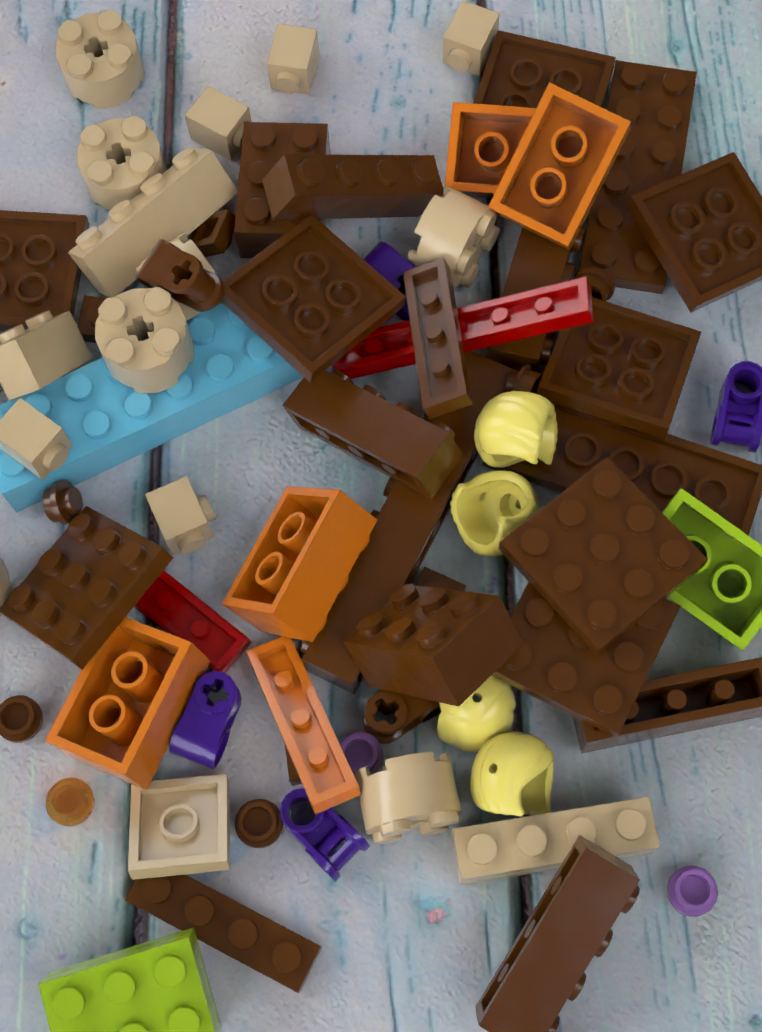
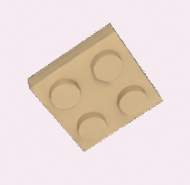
(180, 827)

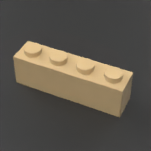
(162, 210)
(545, 839)

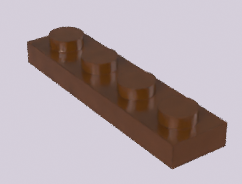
(437, 339)
(228, 927)

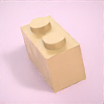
(40, 353)

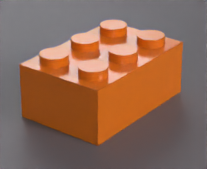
(483, 145)
(559, 166)
(300, 562)
(129, 702)

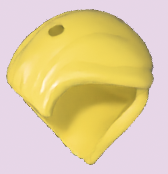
(516, 429)
(491, 509)
(477, 722)
(513, 775)

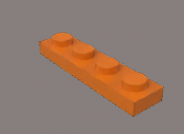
(303, 724)

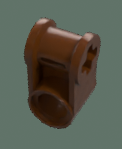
(181, 276)
(407, 712)

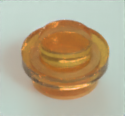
(70, 802)

